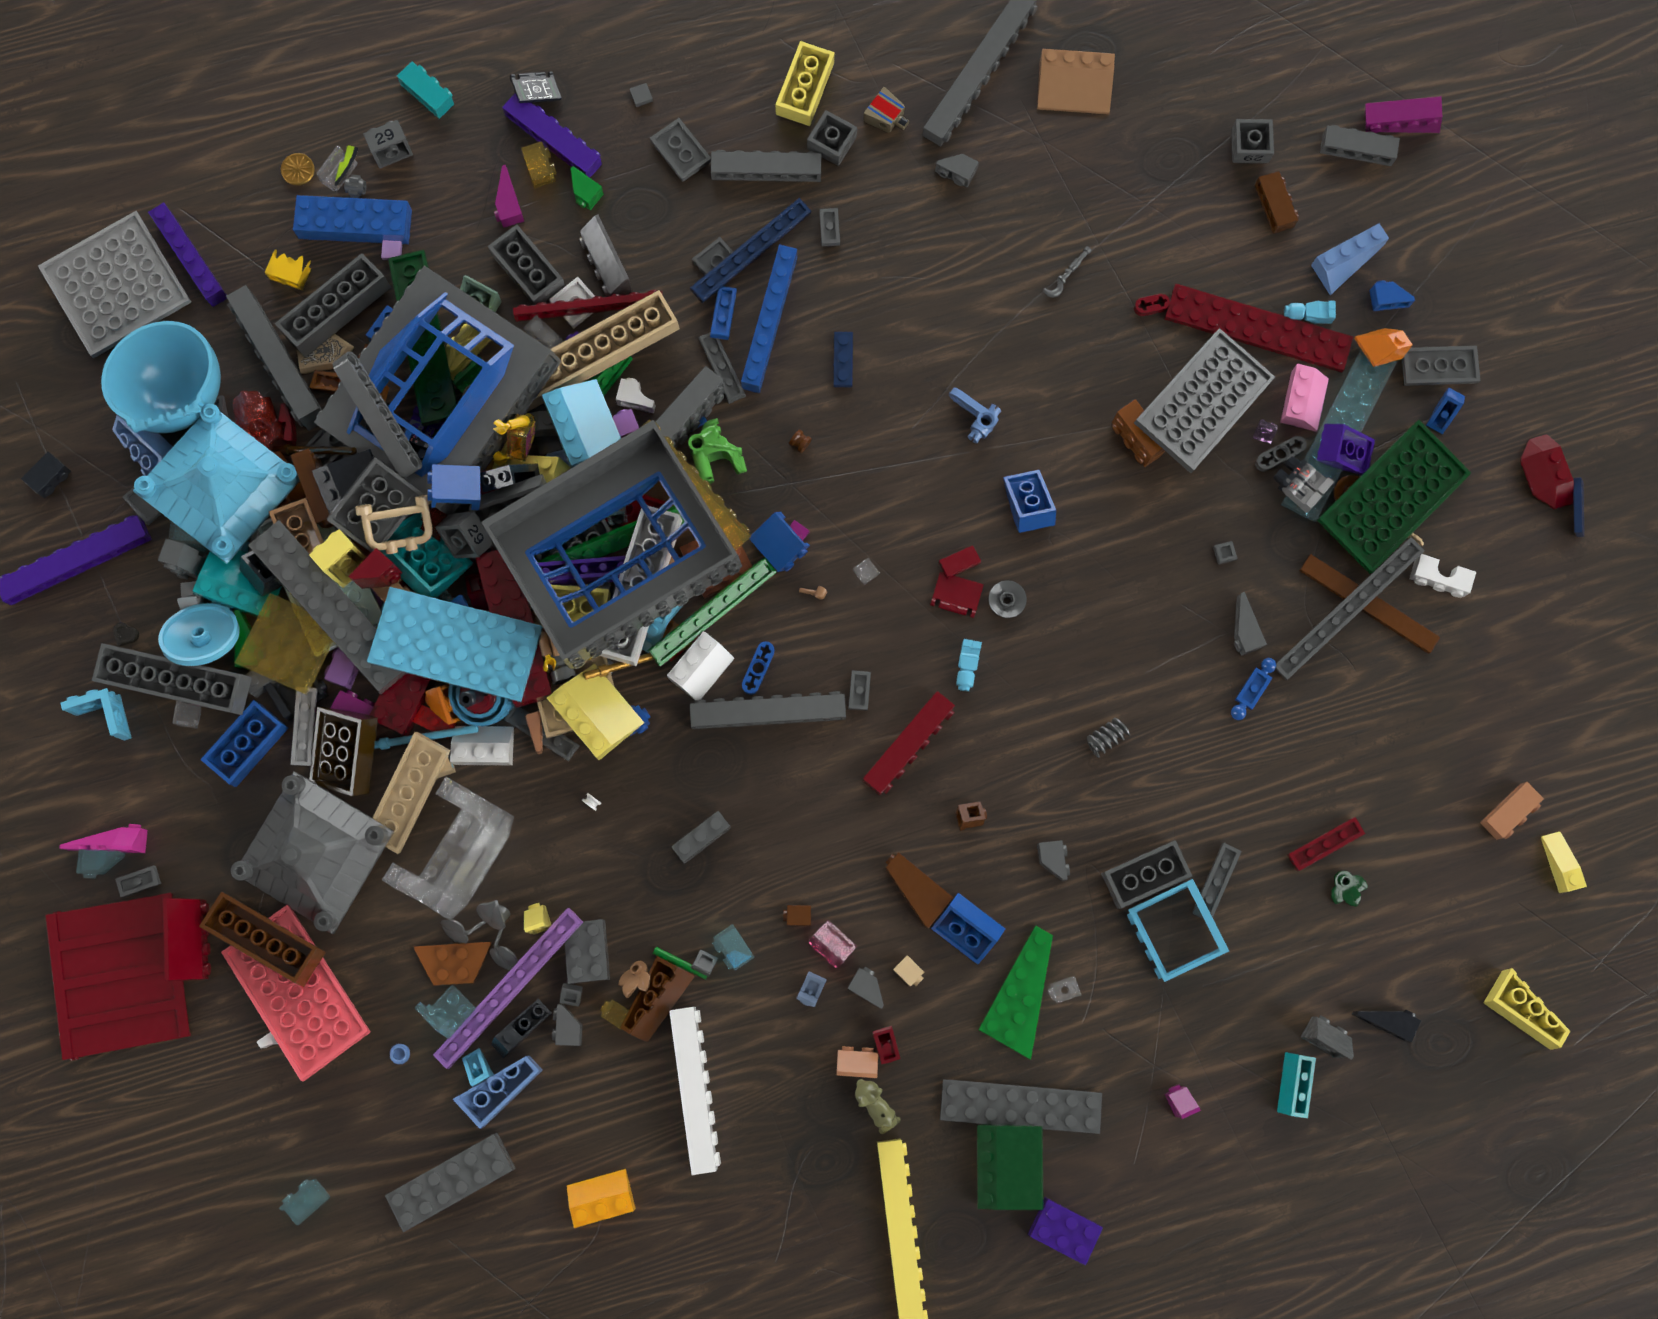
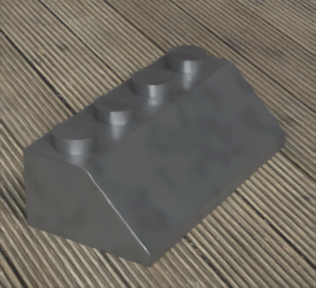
(605, 258)

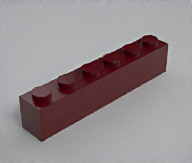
(908, 743)

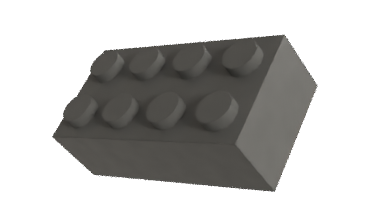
(526, 266)
(1146, 874)

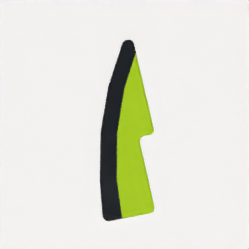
(343, 168)

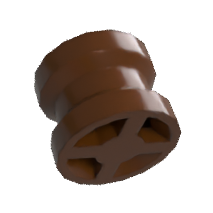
(800, 441)

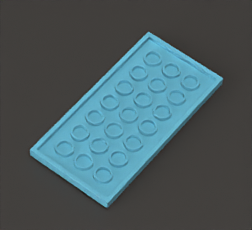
(455, 644)

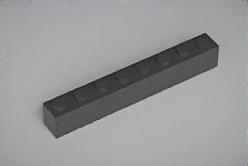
(767, 711)

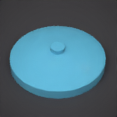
(199, 634)

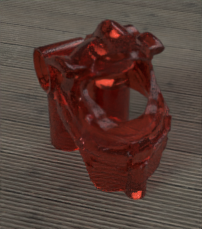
(257, 417)

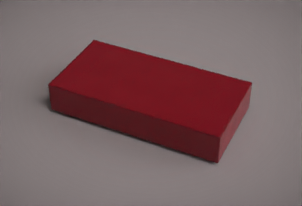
(959, 561)

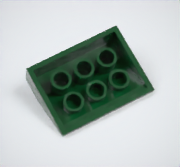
(1010, 1167)

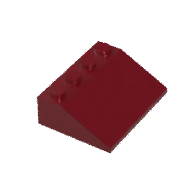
(184, 941)

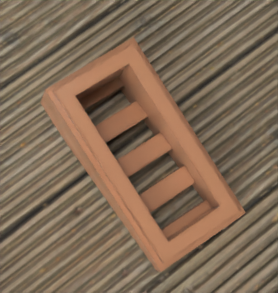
(535, 726)

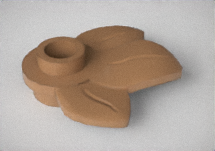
(635, 977)

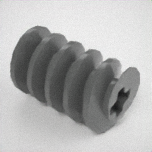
(1106, 736)

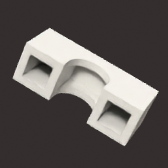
(1426, 573)

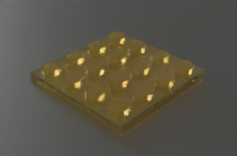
(285, 645)

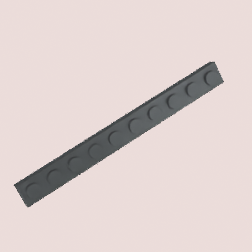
(1348, 608)

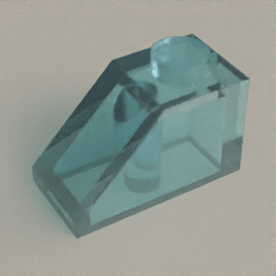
(97, 862)

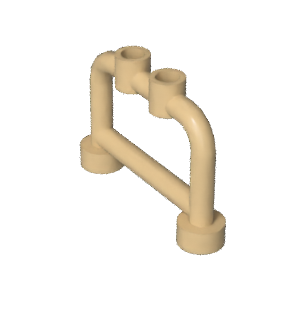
(392, 545)

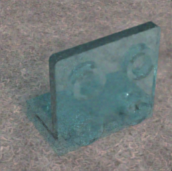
(448, 1011)

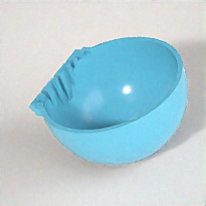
(161, 377)

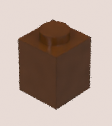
(797, 915)

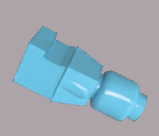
(1313, 312)
(968, 664)

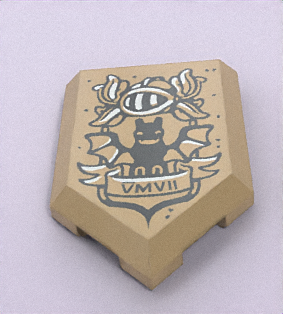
(324, 356)

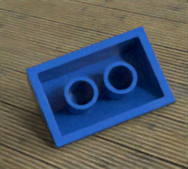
(968, 928)

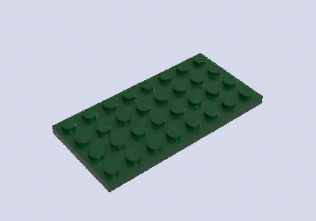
(1394, 496)

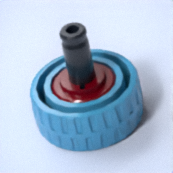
(478, 707)

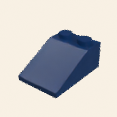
(1030, 501)

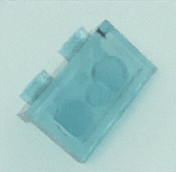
(305, 1201)

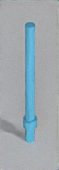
(385, 743)

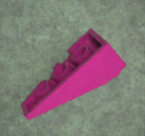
(121, 839)

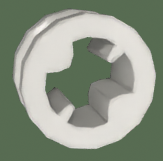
(591, 801)

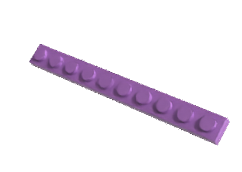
(508, 988)

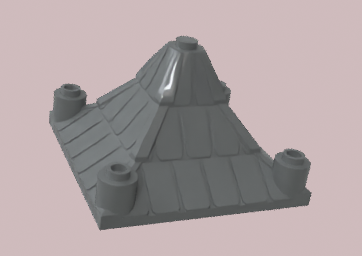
(313, 852)

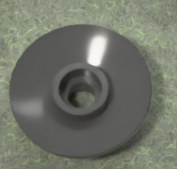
(1009, 590)

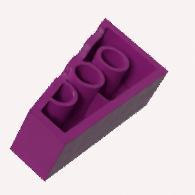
(1406, 116)

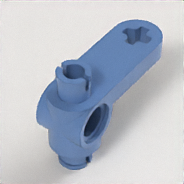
(979, 411)

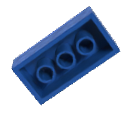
(244, 743)

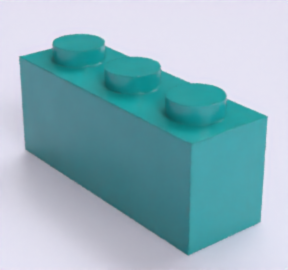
(426, 89)
(1296, 1085)

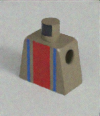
(886, 112)

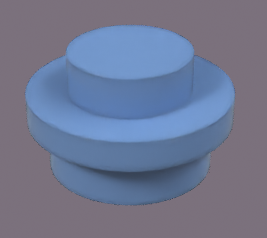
(399, 1053)

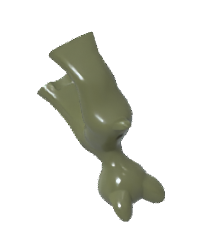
(869, 1096)

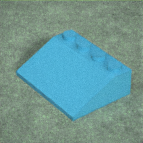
(581, 420)

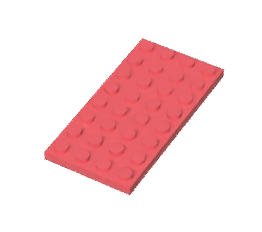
(308, 1021)

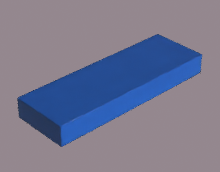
(723, 313)

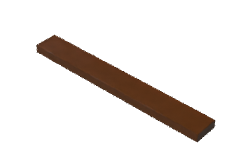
(1376, 608)

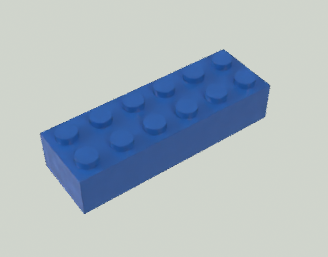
(352, 219)

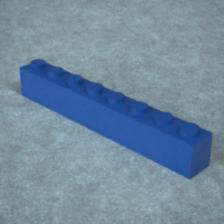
(769, 319)

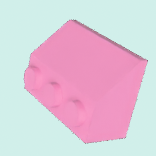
(1304, 398)

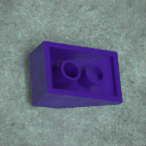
(1345, 448)

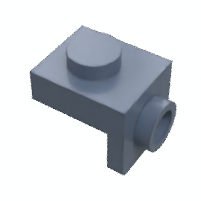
(811, 989)

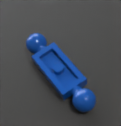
(1253, 688)

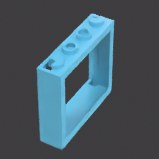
(1151, 952)

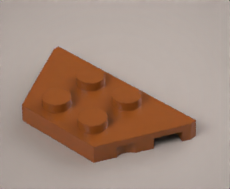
(453, 962)

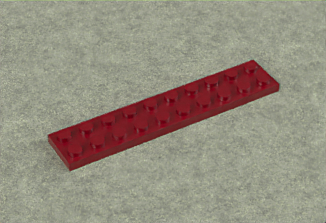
(1259, 328)

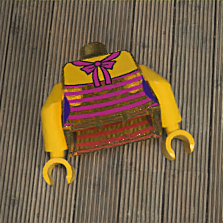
(519, 437)

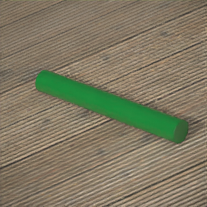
(677, 961)

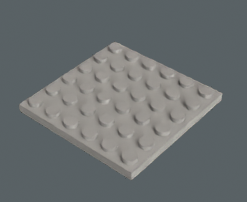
(114, 283)

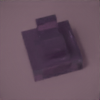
(1265, 431)

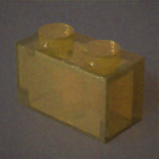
(538, 164)

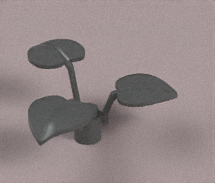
(495, 916)

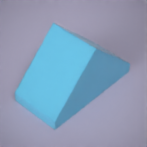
(476, 1067)

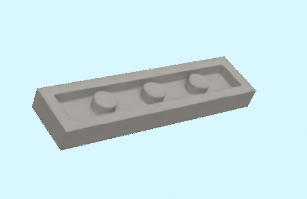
(304, 727)

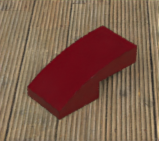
(287, 421)

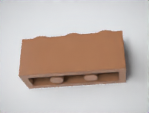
(1512, 811)

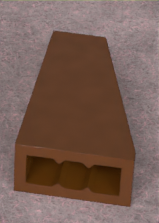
(305, 463)
(919, 890)

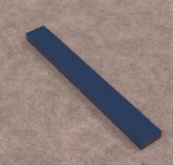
(750, 250)

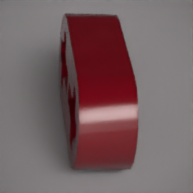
(1151, 300)

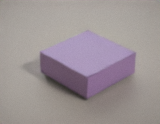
(391, 249)

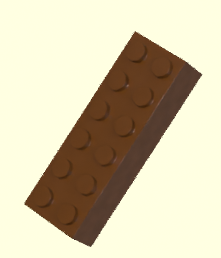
(262, 939)

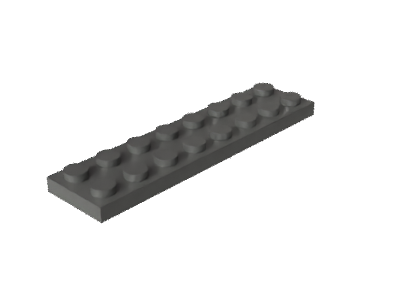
(1021, 1106)

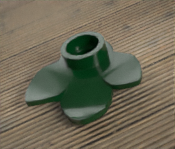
(1350, 890)

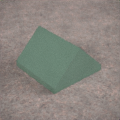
(481, 293)

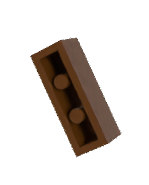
(1276, 202)

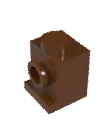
(971, 809)

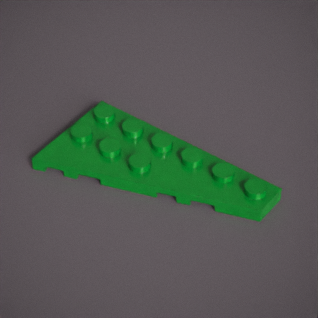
(1017, 1005)

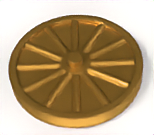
(297, 169)

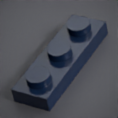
(843, 359)

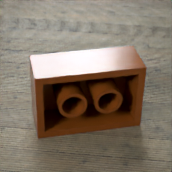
(1134, 438)

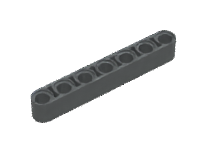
(377, 414)

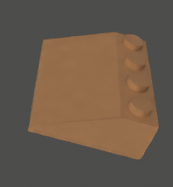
(1075, 81)

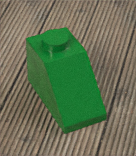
(585, 189)

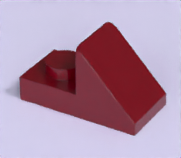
(886, 1045)

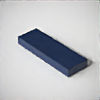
(1578, 507)

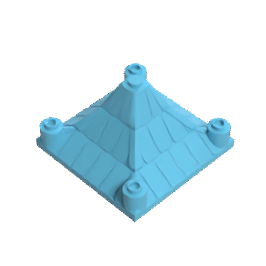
(218, 483)

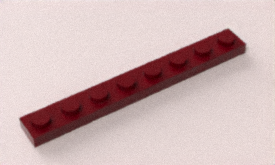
(578, 306)

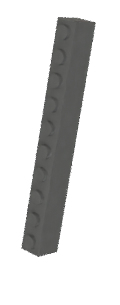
(978, 70)

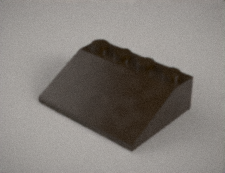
(343, 750)

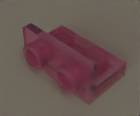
(832, 944)

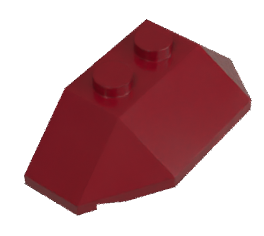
(1547, 472)

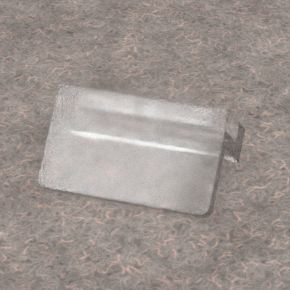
(328, 171)

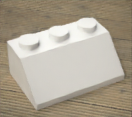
(700, 666)
(487, 747)

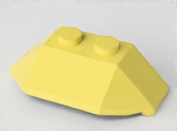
(456, 360)

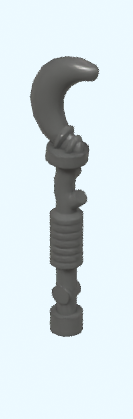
(1062, 279)

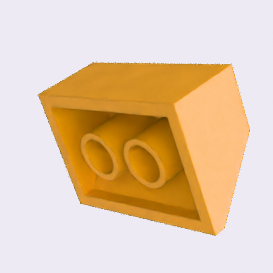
(600, 1198)

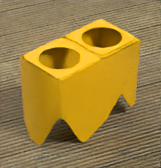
(287, 270)

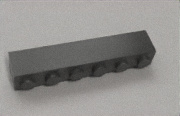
(766, 166)

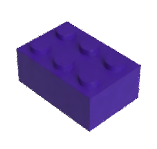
(1065, 1231)

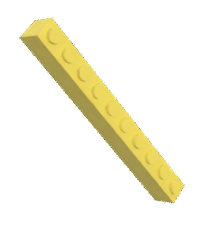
(900, 1229)

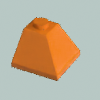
(1384, 345)
(440, 704)

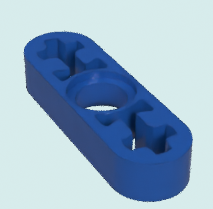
(747, 679)

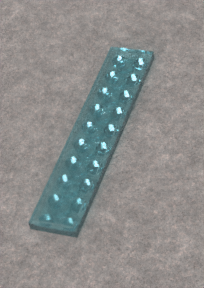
(1350, 408)

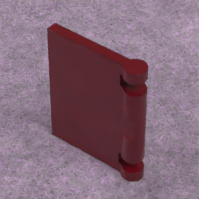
(957, 594)

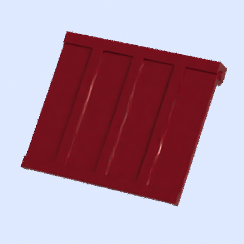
(113, 978)

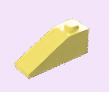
(1563, 863)
(536, 919)

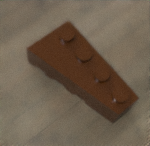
(652, 1006)

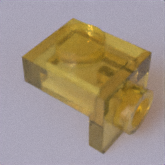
(614, 1013)

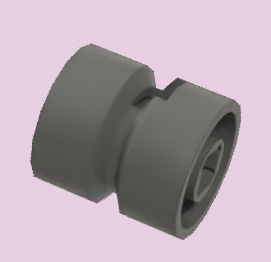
(561, 673)

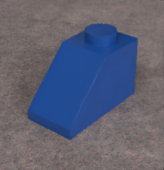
(1389, 296)
(1446, 410)

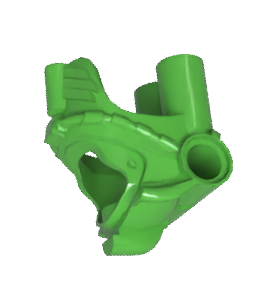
(714, 448)

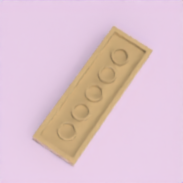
(410, 788)

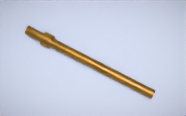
(604, 670)

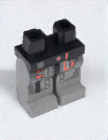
(1303, 484)

